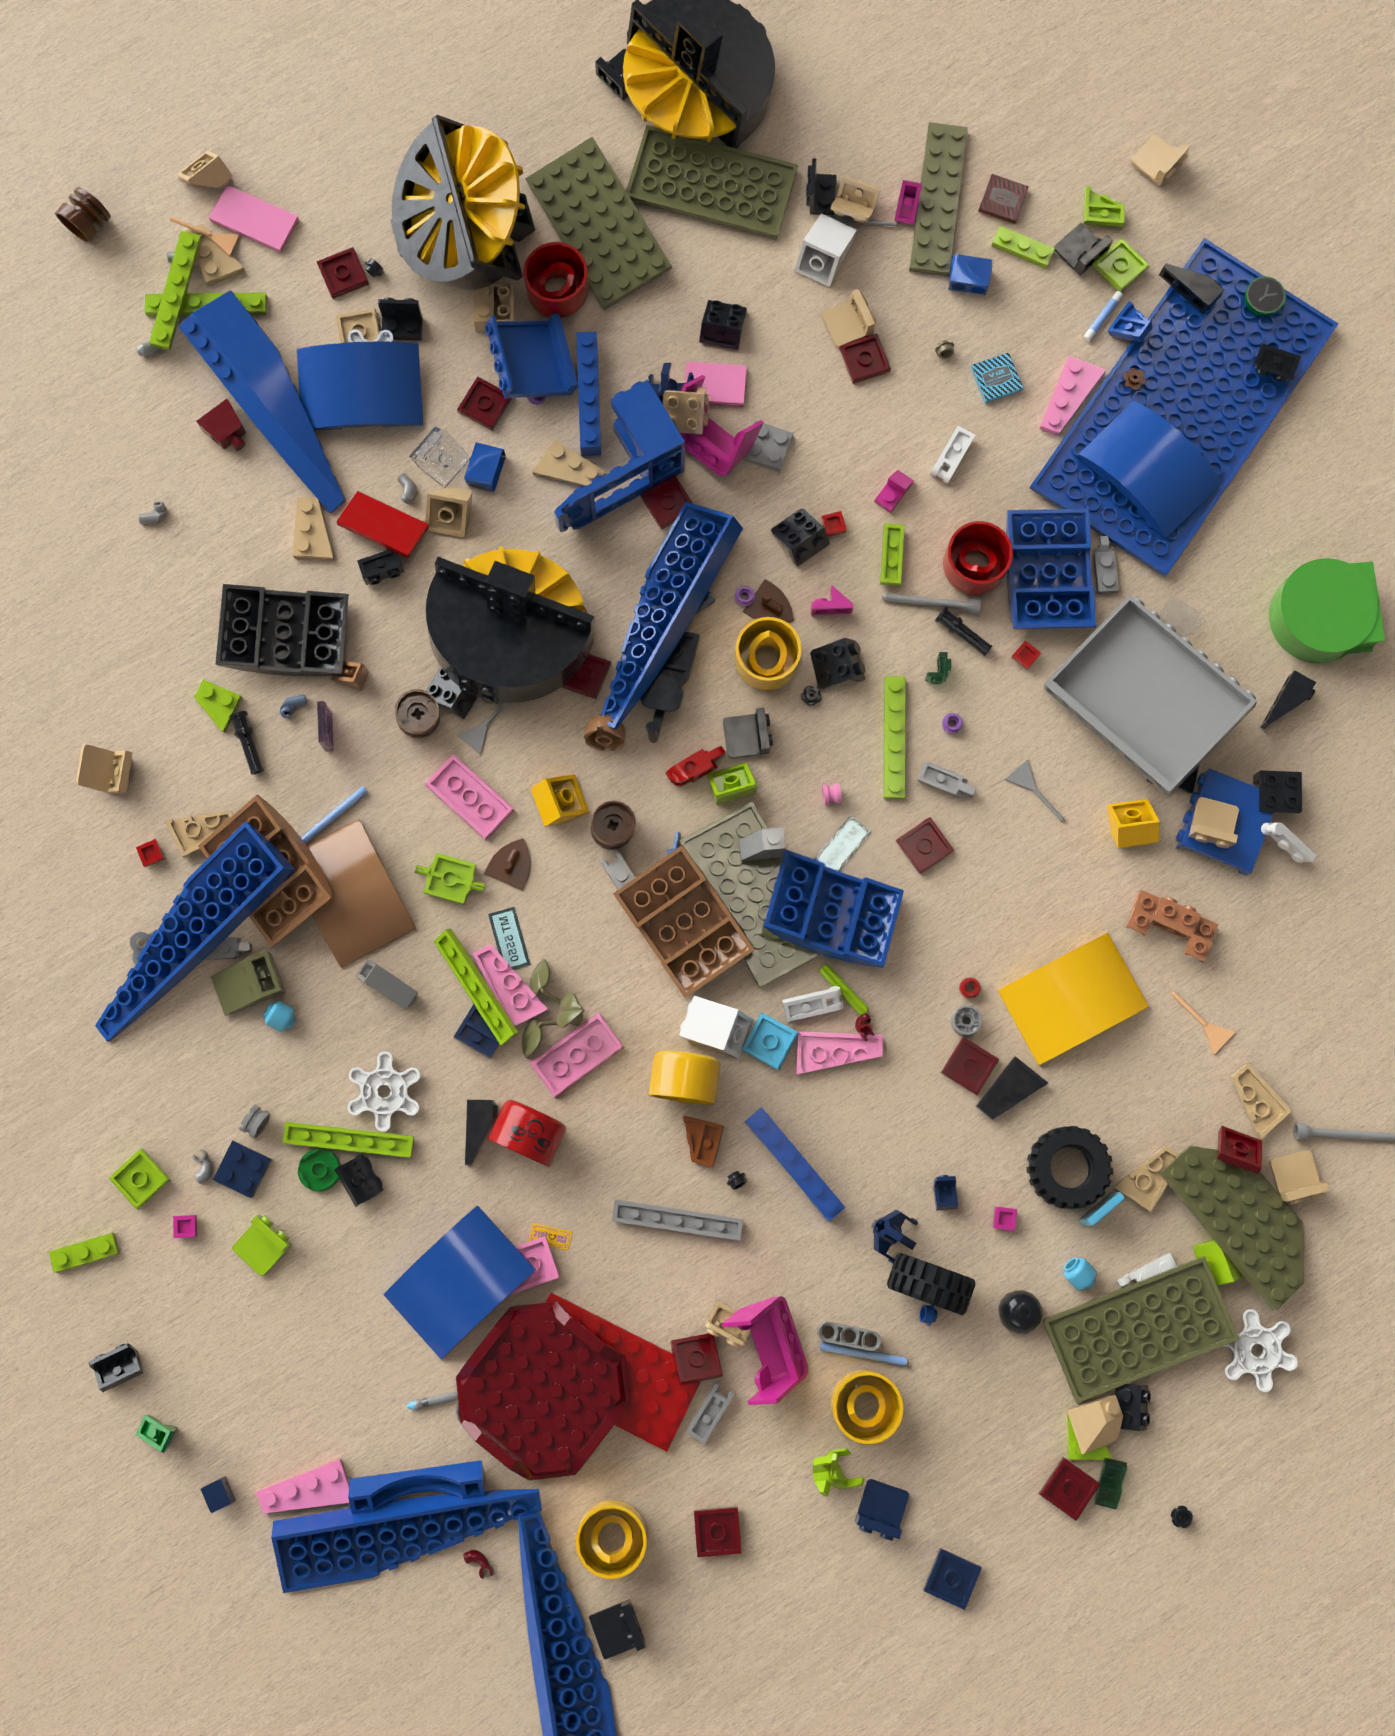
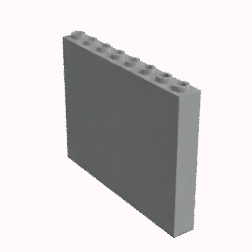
(1150, 694)

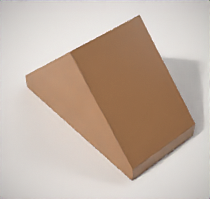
(353, 675)

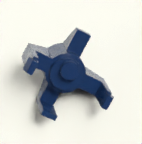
(666, 382)
(888, 1232)

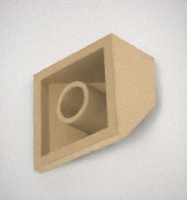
(206, 171)
(448, 511)
(1096, 1423)

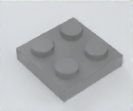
(770, 447)

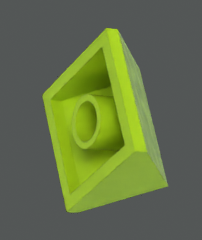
(732, 783)
(1219, 1263)

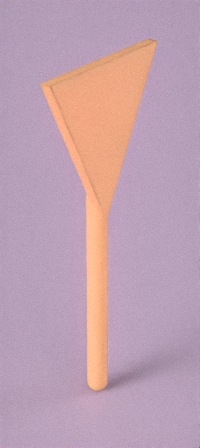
(224, 241)
(1216, 1035)

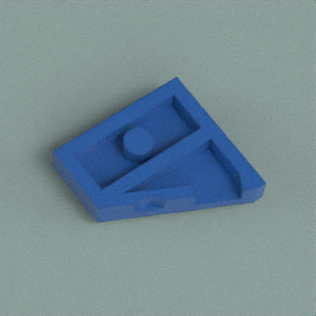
(1130, 324)

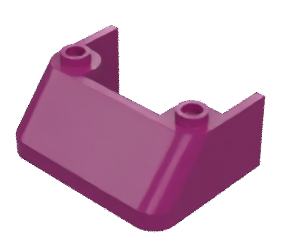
(716, 446)
(777, 1348)

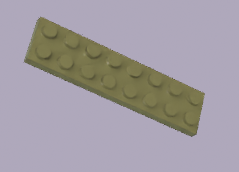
(938, 199)

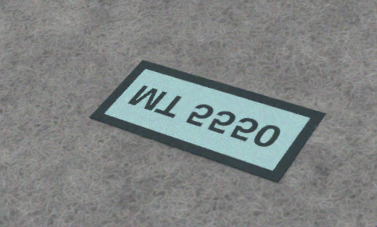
(843, 844)
(509, 937)

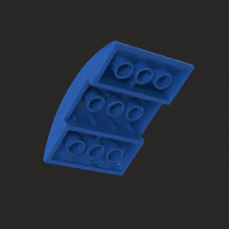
(361, 384)
(1152, 467)
(1050, 569)
(832, 911)
(459, 1281)

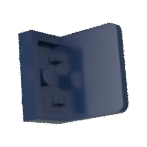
(882, 1509)

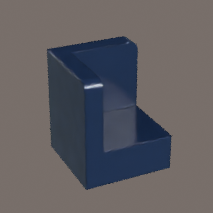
(218, 1494)

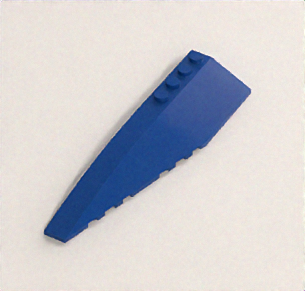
(261, 385)
(669, 600)
(202, 917)
(355, 1547)
(566, 1673)

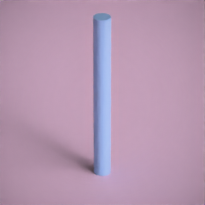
(334, 815)
(864, 1354)

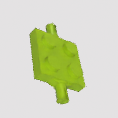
(450, 878)

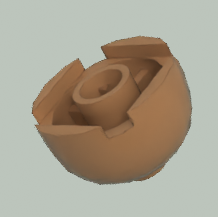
(600, 735)

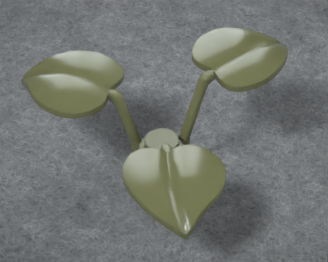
(568, 1013)

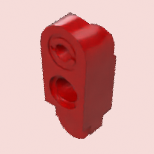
(695, 766)

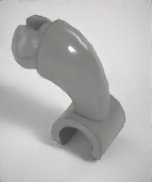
(206, 1170)

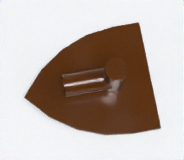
(770, 603)
(511, 864)

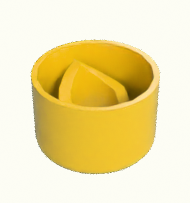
(773, 633)
(684, 1077)
(889, 1411)
(605, 1562)

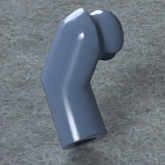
(290, 704)

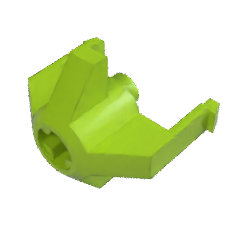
(829, 1473)

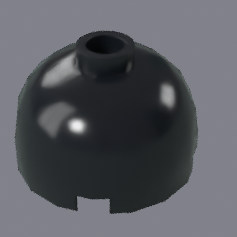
(1020, 1312)

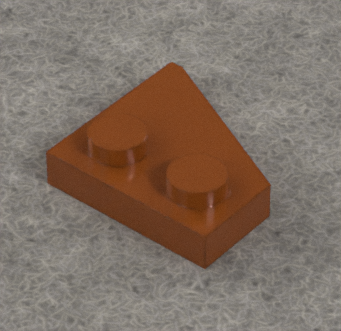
(703, 1140)

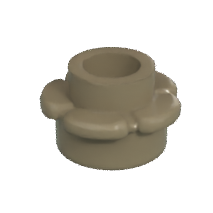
(945, 349)

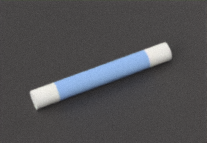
(1103, 316)

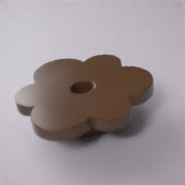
(1129, 379)

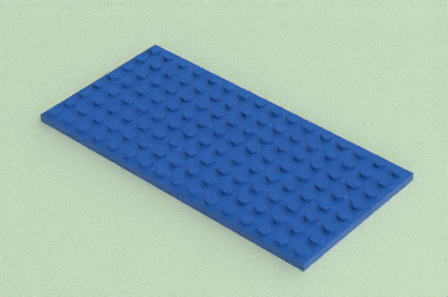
(1202, 385)

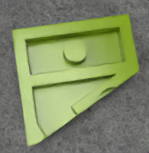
(217, 703)

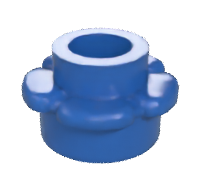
(928, 1314)

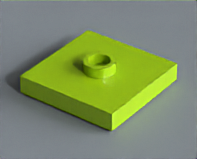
(1120, 265)
(139, 1178)

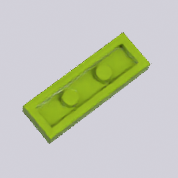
(1022, 247)
(892, 554)
(84, 1252)

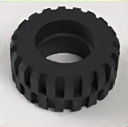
(1098, 1167)
(931, 1283)

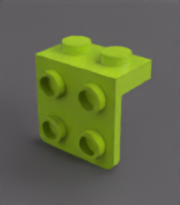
(262, 1245)

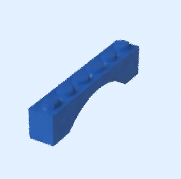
(588, 394)
(795, 1164)
(374, 1491)

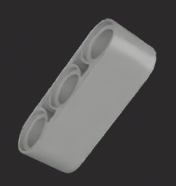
(857, 1342)

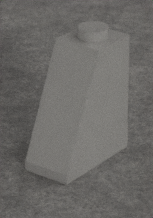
(763, 844)
(387, 984)

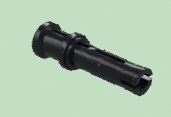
(983, 647)
(246, 731)

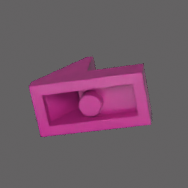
(908, 202)
(894, 491)
(837, 605)

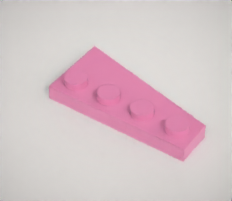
(1071, 390)
(508, 987)
(829, 1050)
(310, 1489)

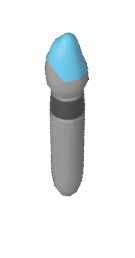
(434, 1400)

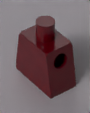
(223, 426)

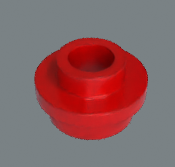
(976, 988)

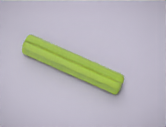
(846, 992)

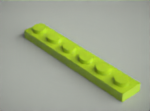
(175, 290)
(254, 302)
(894, 737)
(476, 987)
(348, 1139)

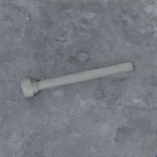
(971, 606)
(1302, 1131)

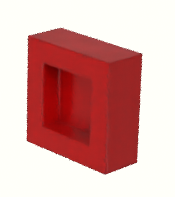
(834, 523)
(1026, 655)
(150, 853)

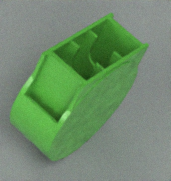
(1327, 611)

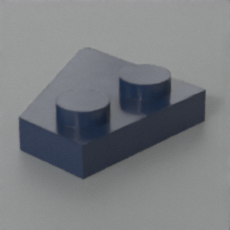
(476, 1034)

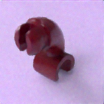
(862, 1026)
(477, 1557)

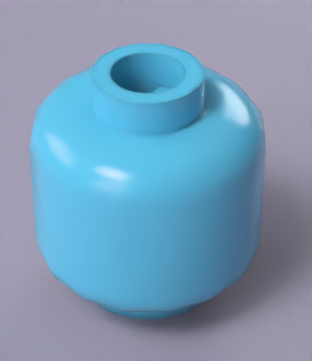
(279, 1016)
(1080, 1273)

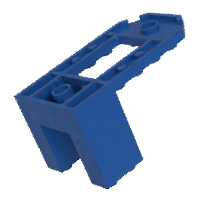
(654, 453)

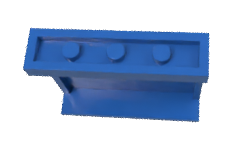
(531, 357)
(1248, 824)

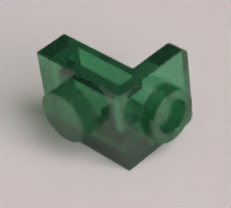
(943, 667)

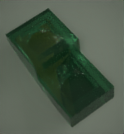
(1110, 1482)

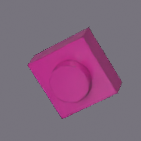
(1004, 1218)
(184, 1226)

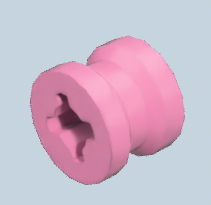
(831, 794)

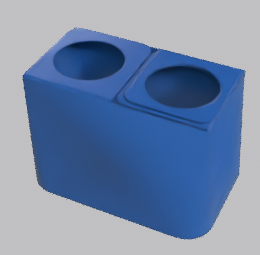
(970, 274)
(484, 467)

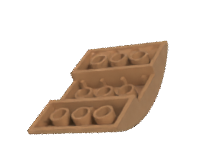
(300, 893)
(364, 902)
(684, 921)

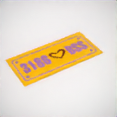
(556, 1237)

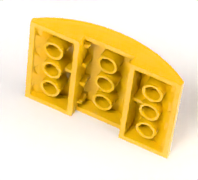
(1073, 998)

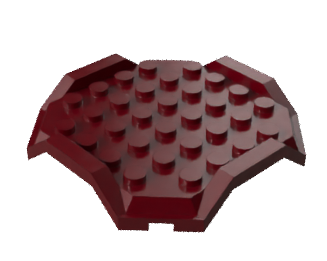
(541, 1391)

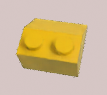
(559, 799)
(1133, 823)

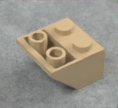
(493, 300)

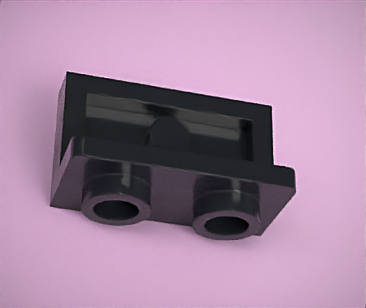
(1276, 362)
(380, 566)
(359, 1179)
(116, 1366)
(1134, 1406)

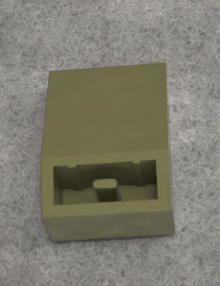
(248, 983)

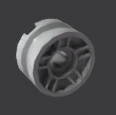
(974, 1017)
(255, 1121)

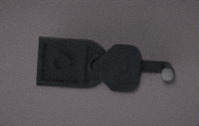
(665, 690)

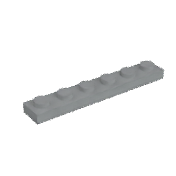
(677, 1220)

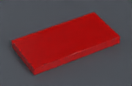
(382, 524)

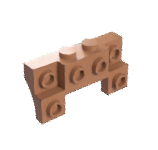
(1174, 918)

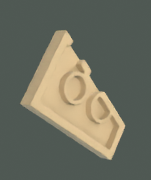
(214, 261)
(567, 466)
(310, 531)
(194, 830)
(1259, 1100)
(1145, 1183)

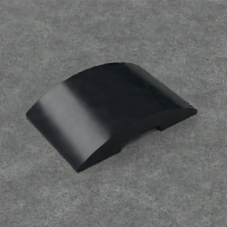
(282, 631)

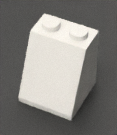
(824, 250)
(716, 1027)

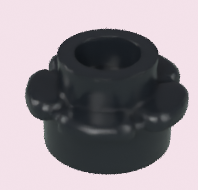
(373, 267)
(811, 700)
(736, 1180)
(1187, 1517)

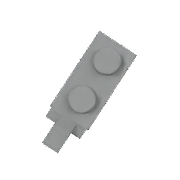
(1105, 567)
(945, 780)
(230, 949)

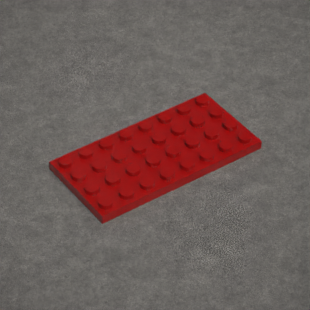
(652, 1378)

